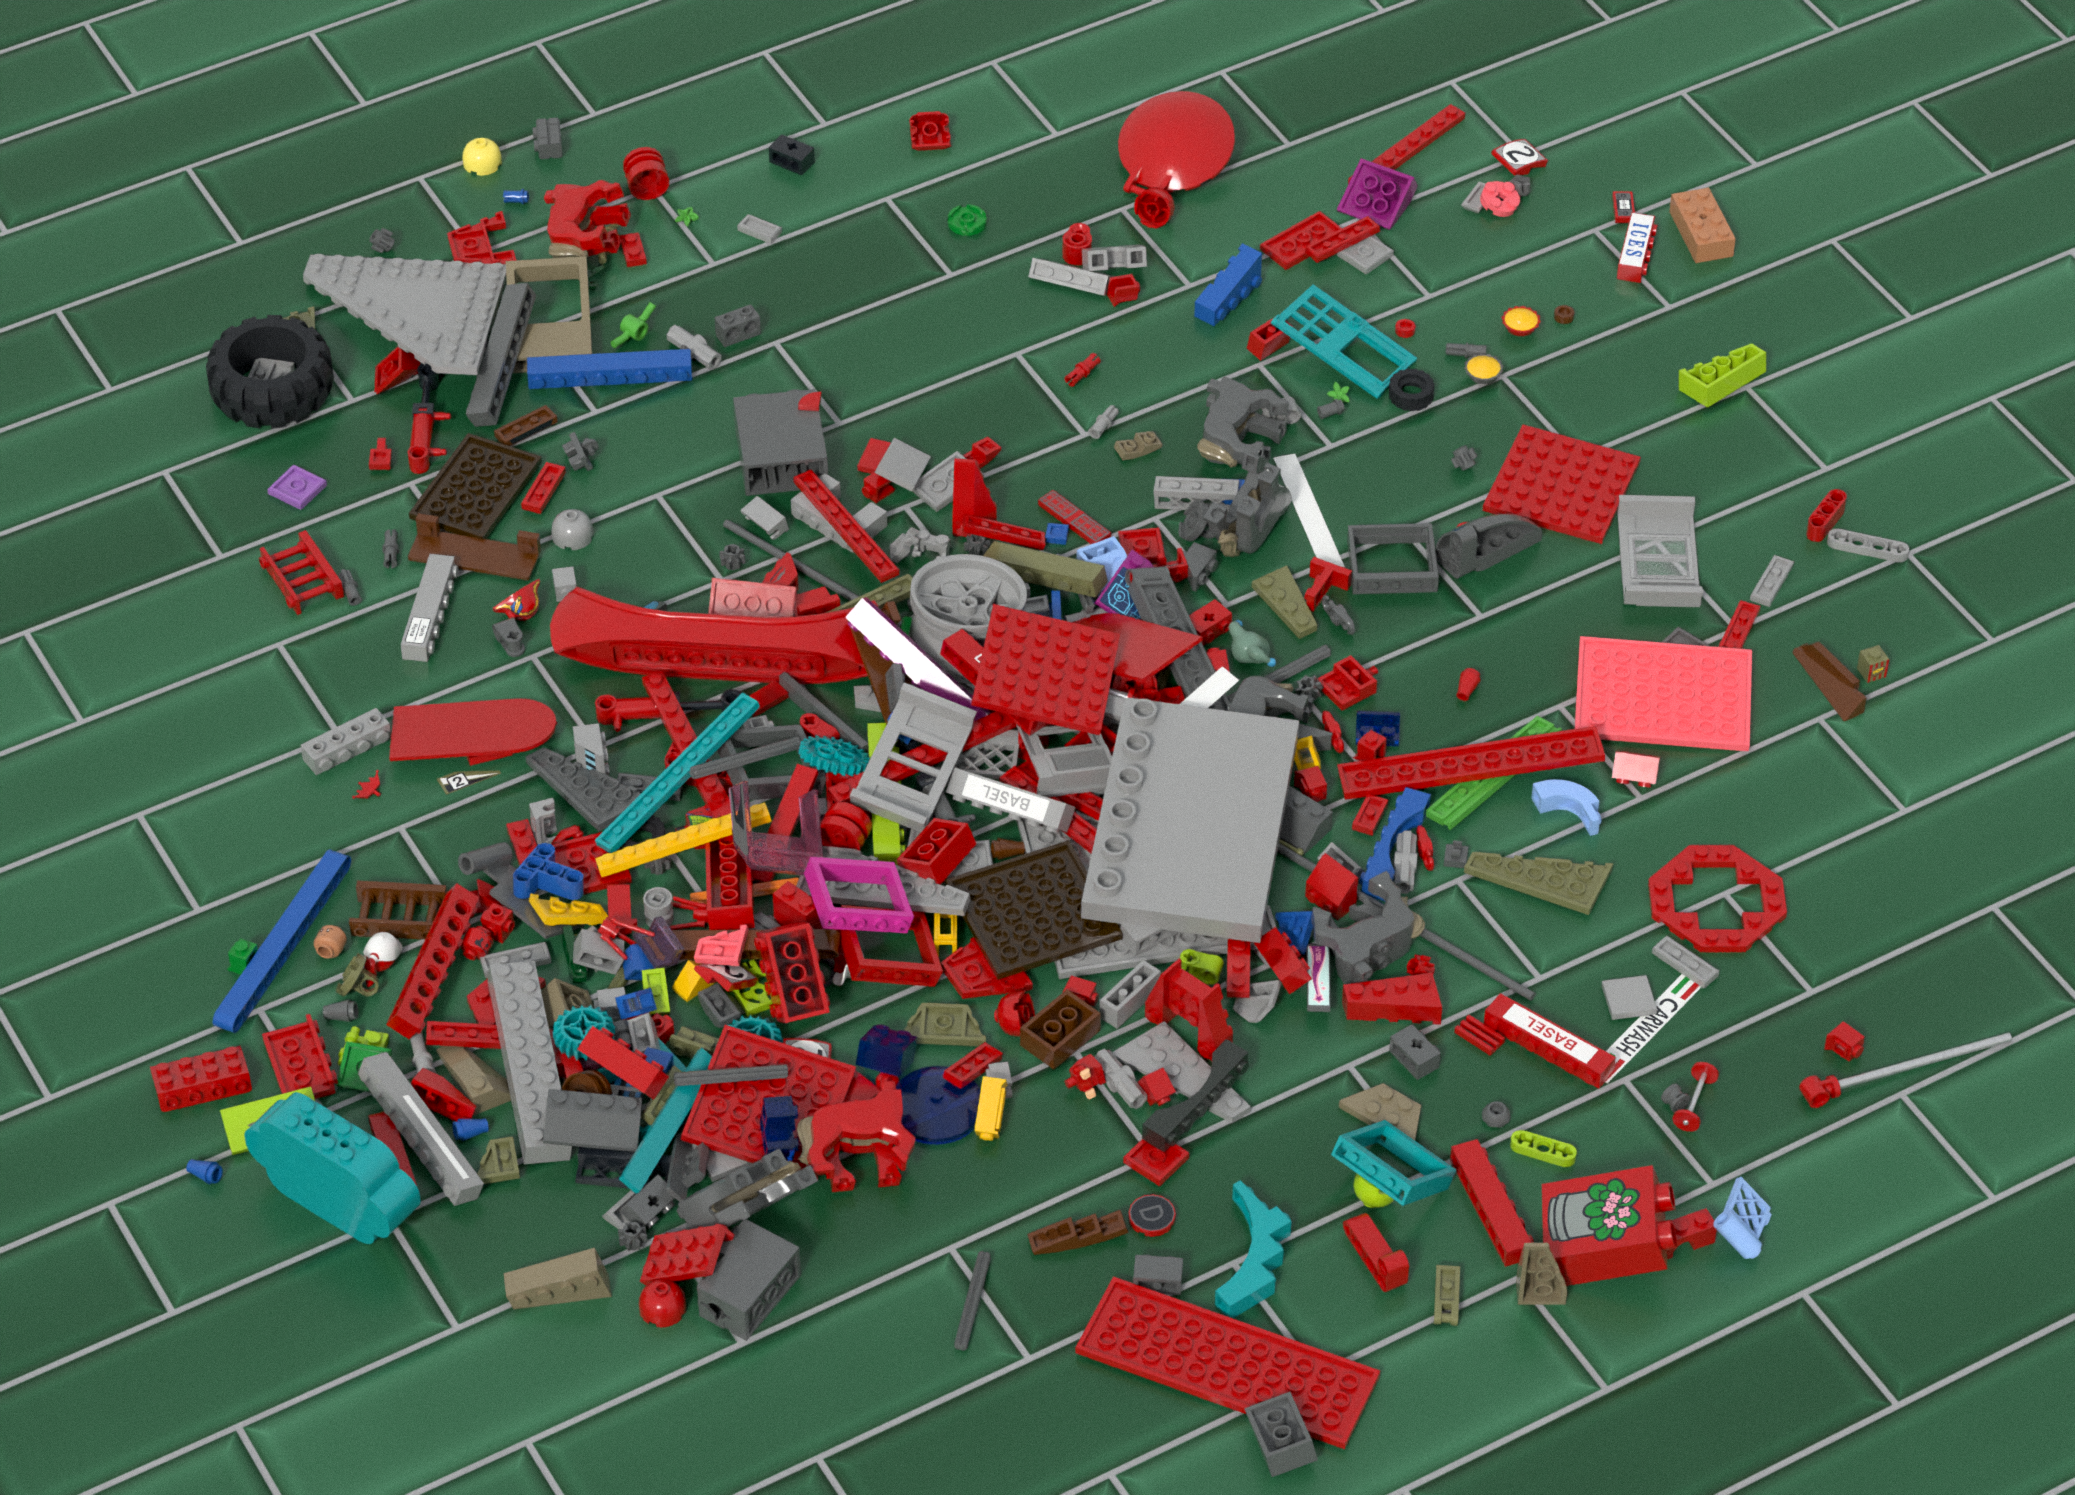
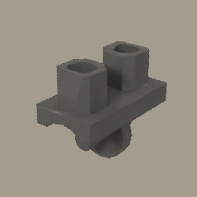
(583, 449)

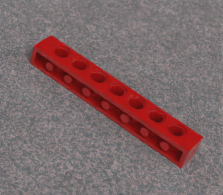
(433, 961)

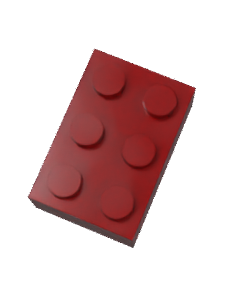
(938, 849)

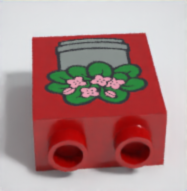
(1609, 1224)

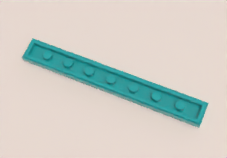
(663, 1128)

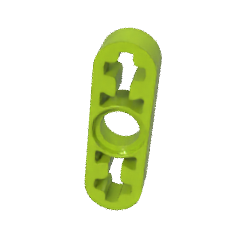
(1538, 1140)

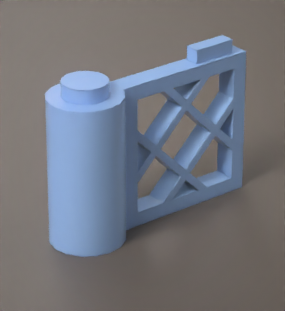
(1737, 1228)

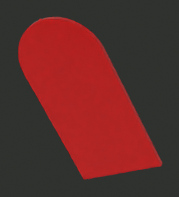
(1142, 645)
(469, 729)

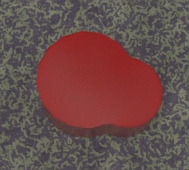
(1073, 241)

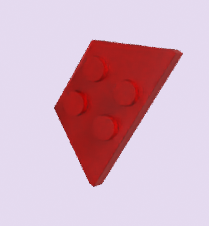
(481, 1004)

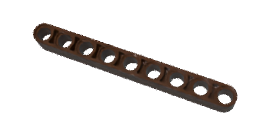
(826, 941)

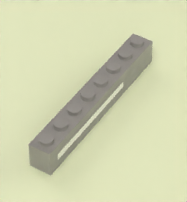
(420, 1128)

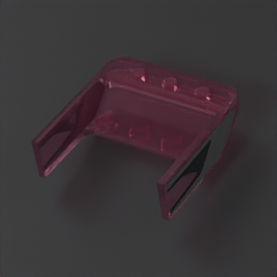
(772, 851)

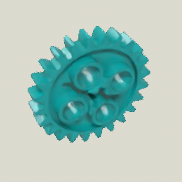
(833, 755)

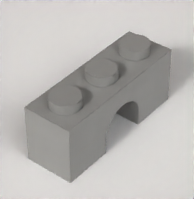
(1115, 256)

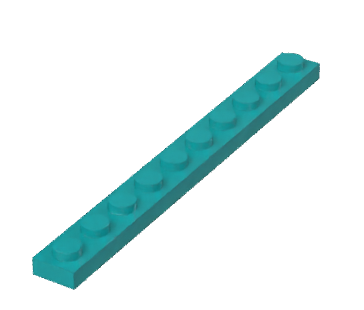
(677, 773)

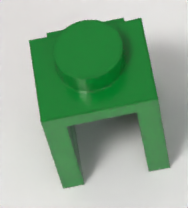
(241, 955)

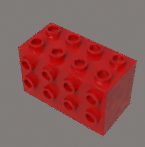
(792, 972)

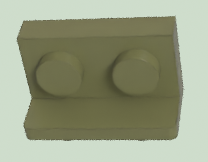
(689, 1041)

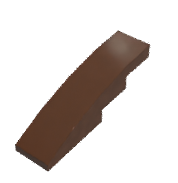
(1077, 1234)

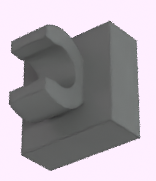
(1455, 855)

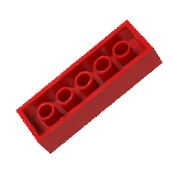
(728, 887)

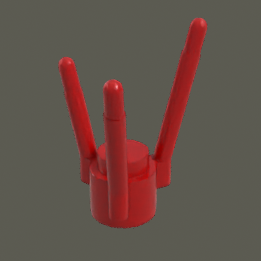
(699, 913)
(610, 928)

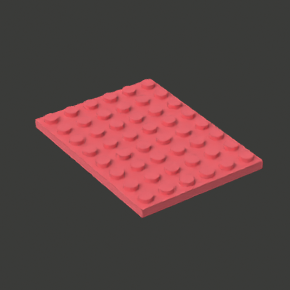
(1665, 693)

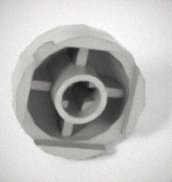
(572, 529)

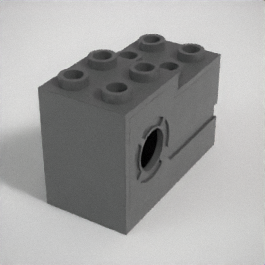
(748, 1279)

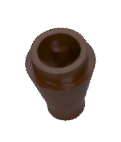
(1006, 848)

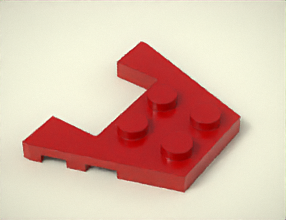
(472, 243)
(973, 976)

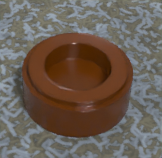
(1564, 314)

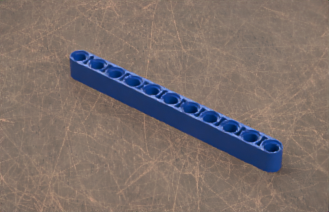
(281, 941)

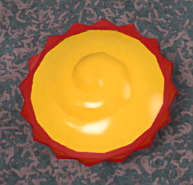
(1521, 320)

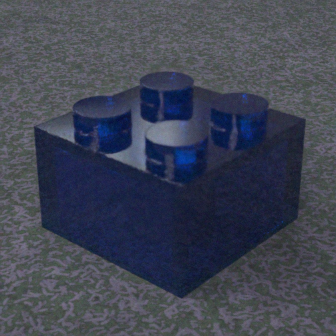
(886, 1050)

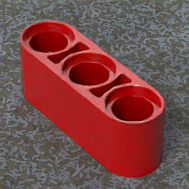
(1826, 515)

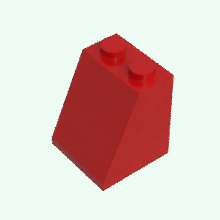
(794, 906)

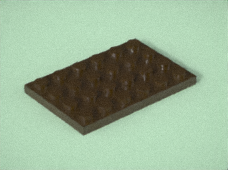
(476, 486)

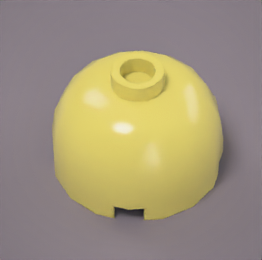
(481, 156)

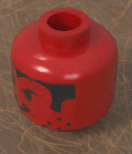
(476, 943)

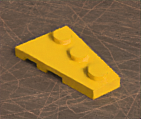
(558, 912)

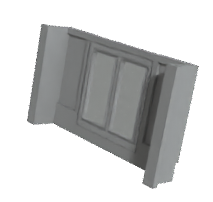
(1658, 551)

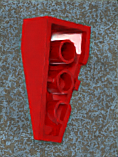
(970, 495)

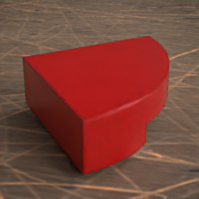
(810, 402)

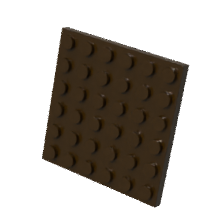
(1031, 910)

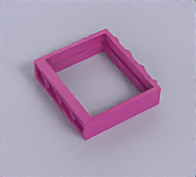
(858, 871)

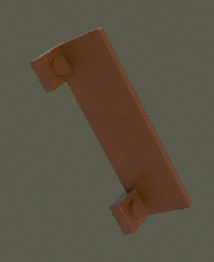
(474, 553)
(875, 664)

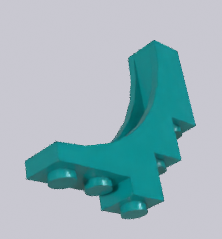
(1254, 1278)

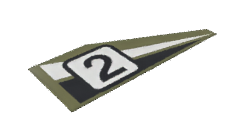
(462, 779)

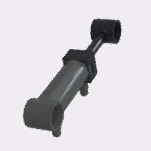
(924, 784)

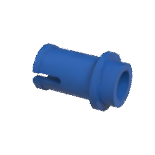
(516, 196)

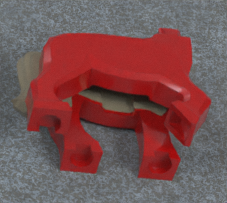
(576, 216)
(858, 1128)

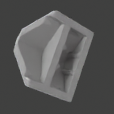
(1260, 1001)

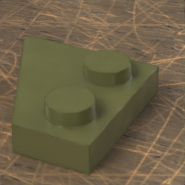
(499, 1161)

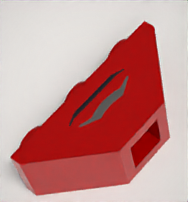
(783, 573)

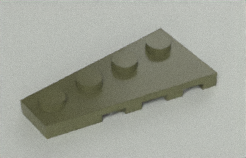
(1285, 599)

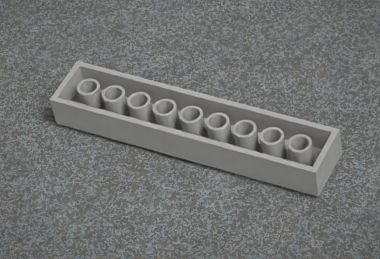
(526, 1055)

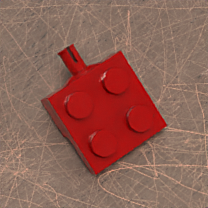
(1348, 682)

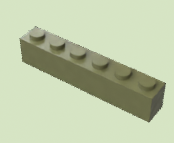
(1051, 569)

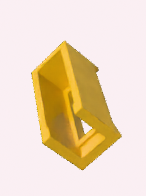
(945, 939)
(990, 1108)

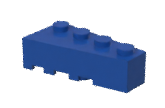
(1230, 286)

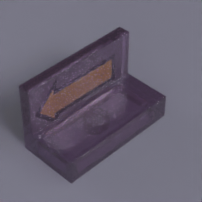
(663, 948)

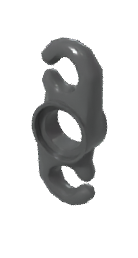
(1338, 615)

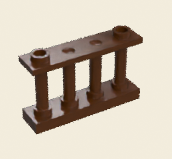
(396, 893)

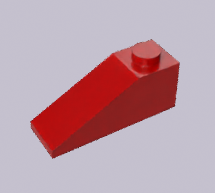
(442, 1096)

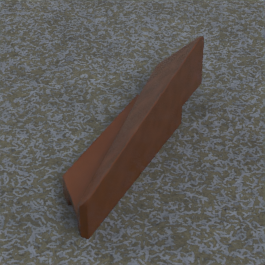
(1832, 679)

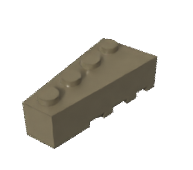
(558, 1281)

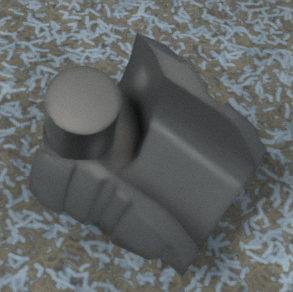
(1521, 184)

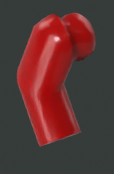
(572, 831)

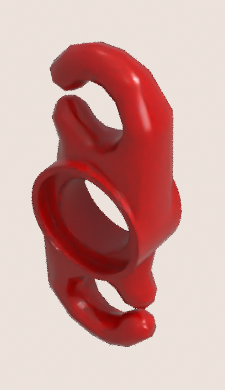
(1333, 727)
(1425, 848)

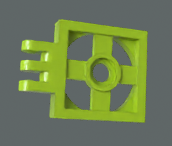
(743, 999)

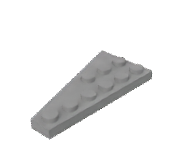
(1184, 1067)

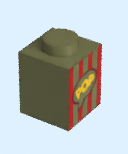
(1873, 663)

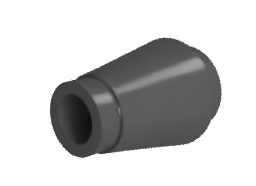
(341, 1011)

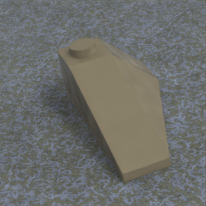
(1539, 1277)

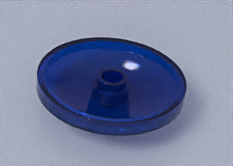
(936, 1108)

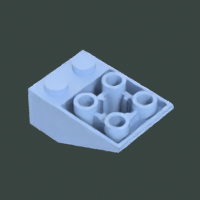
(1106, 553)

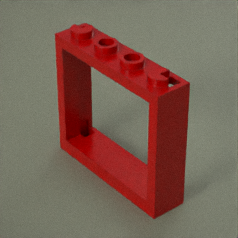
(894, 971)

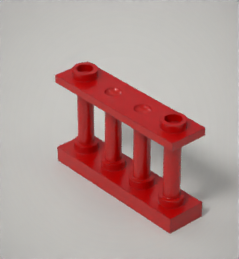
(315, 559)

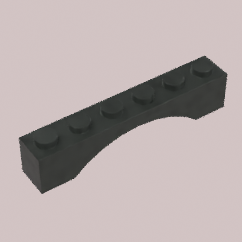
(1168, 1124)

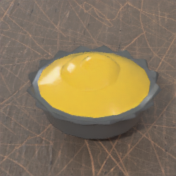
(1483, 368)

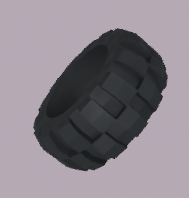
(277, 399)

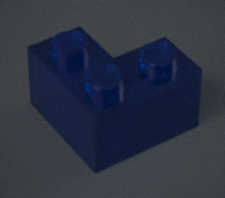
(777, 1126)

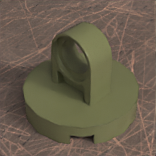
(354, 977)

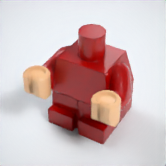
(1086, 1074)

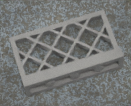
(1004, 741)

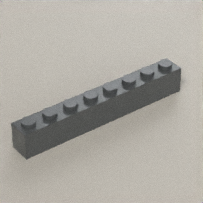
(501, 355)

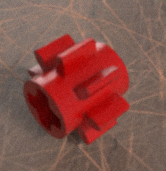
(1420, 965)

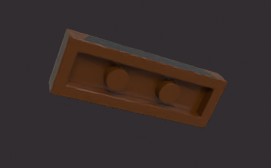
(525, 426)

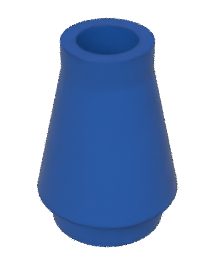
(467, 1128)
(205, 1170)

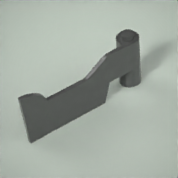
(495, 862)

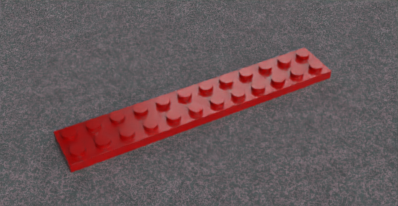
(1471, 762)

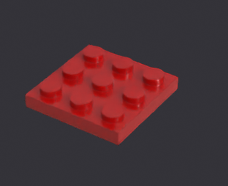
(581, 856)

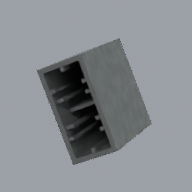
(777, 441)

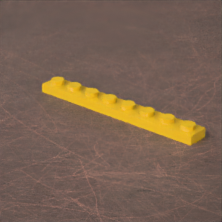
(676, 842)

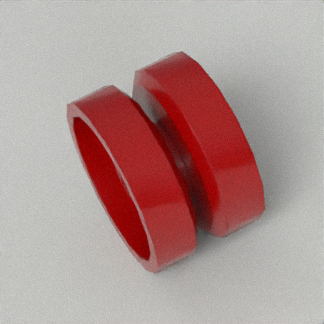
(845, 826)

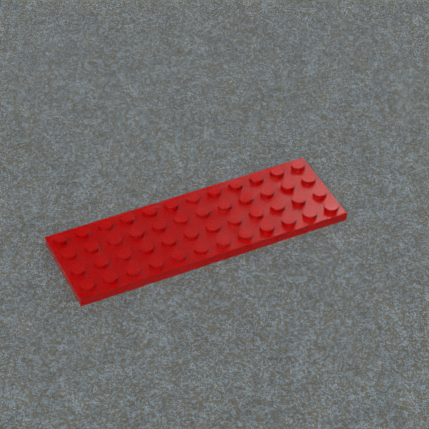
(1225, 1359)

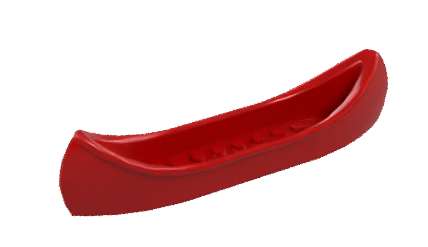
(704, 645)

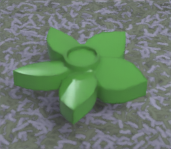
(686, 215)
(1339, 393)

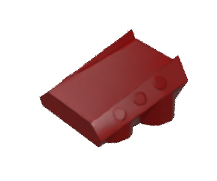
(930, 131)

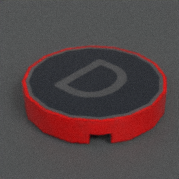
(1152, 1215)

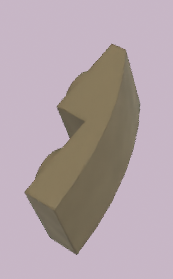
(1139, 446)

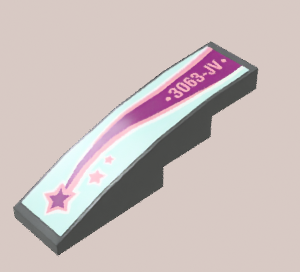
(1319, 986)

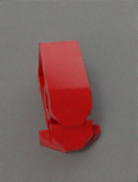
(620, 905)

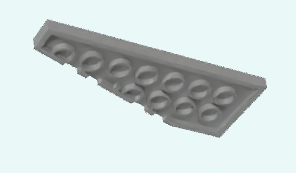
(922, 893)

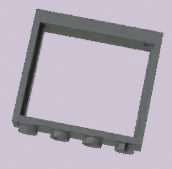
(1393, 581)
(767, 786)

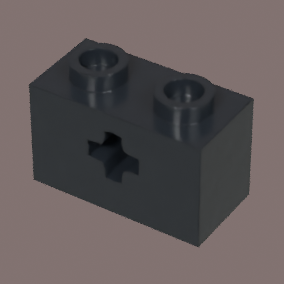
(791, 154)

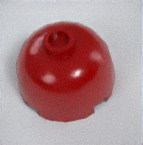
(1154, 207)
(1014, 1011)
(662, 1303)

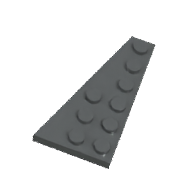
(589, 792)

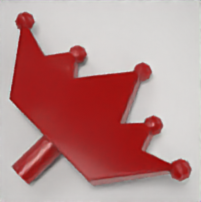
(369, 787)

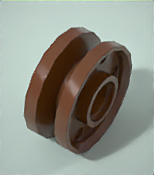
(588, 1082)

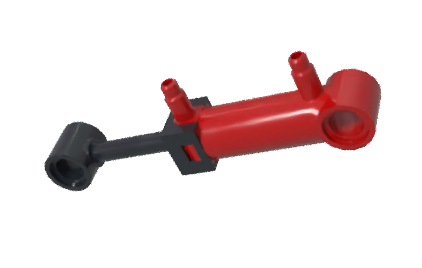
(423, 423)
(613, 710)

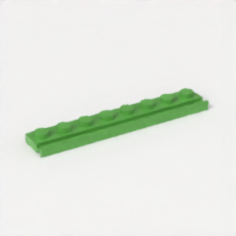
(1467, 796)

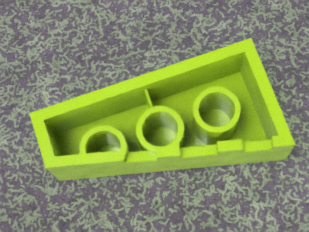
(1723, 375)

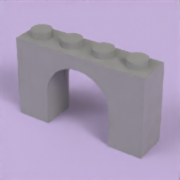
(871, 517)

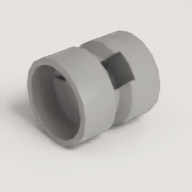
(658, 903)

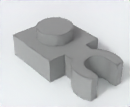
(901, 546)

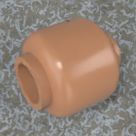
(330, 941)

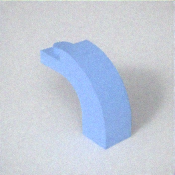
(1568, 796)

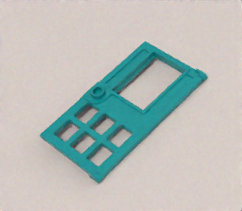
(1341, 336)

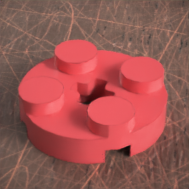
(1503, 190)

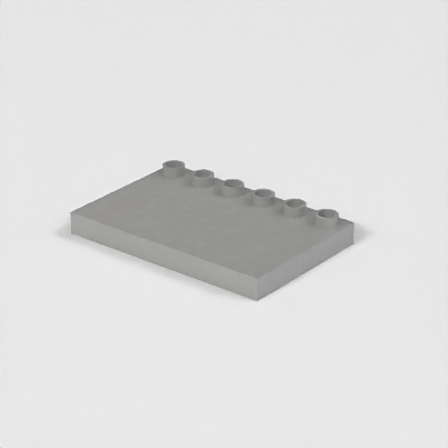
(1191, 820)

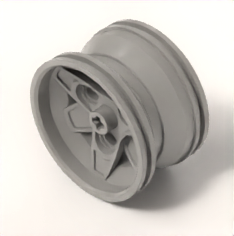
(959, 595)

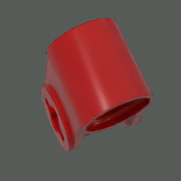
(814, 726)

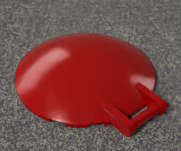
(1175, 142)

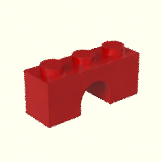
(1284, 959)
(1694, 1228)

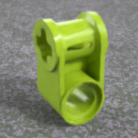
(1202, 966)

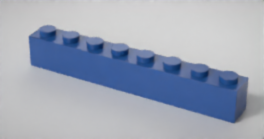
(609, 368)

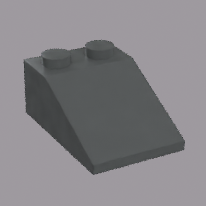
(1281, 1434)

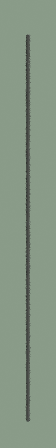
(1426, 934)

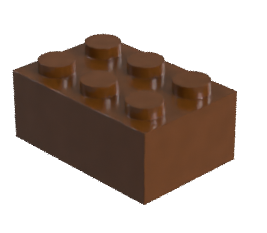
(1060, 1029)

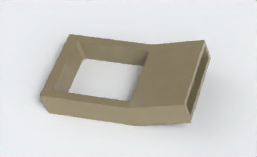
(554, 337)

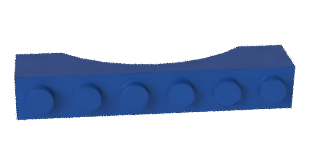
(1408, 814)

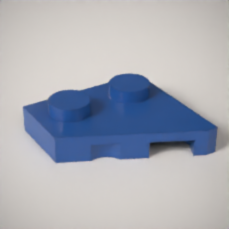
(1297, 927)

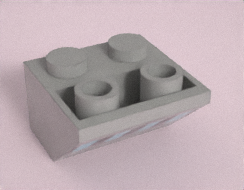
(589, 749)

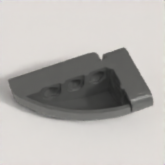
(1485, 542)

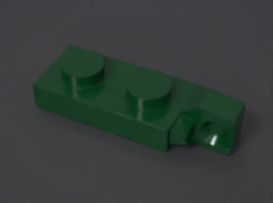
(577, 971)

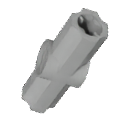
(697, 345)
(1405, 861)
(1121, 1079)

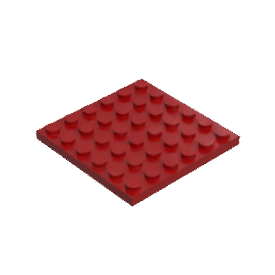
(1562, 483)
(1046, 669)
(730, 1112)

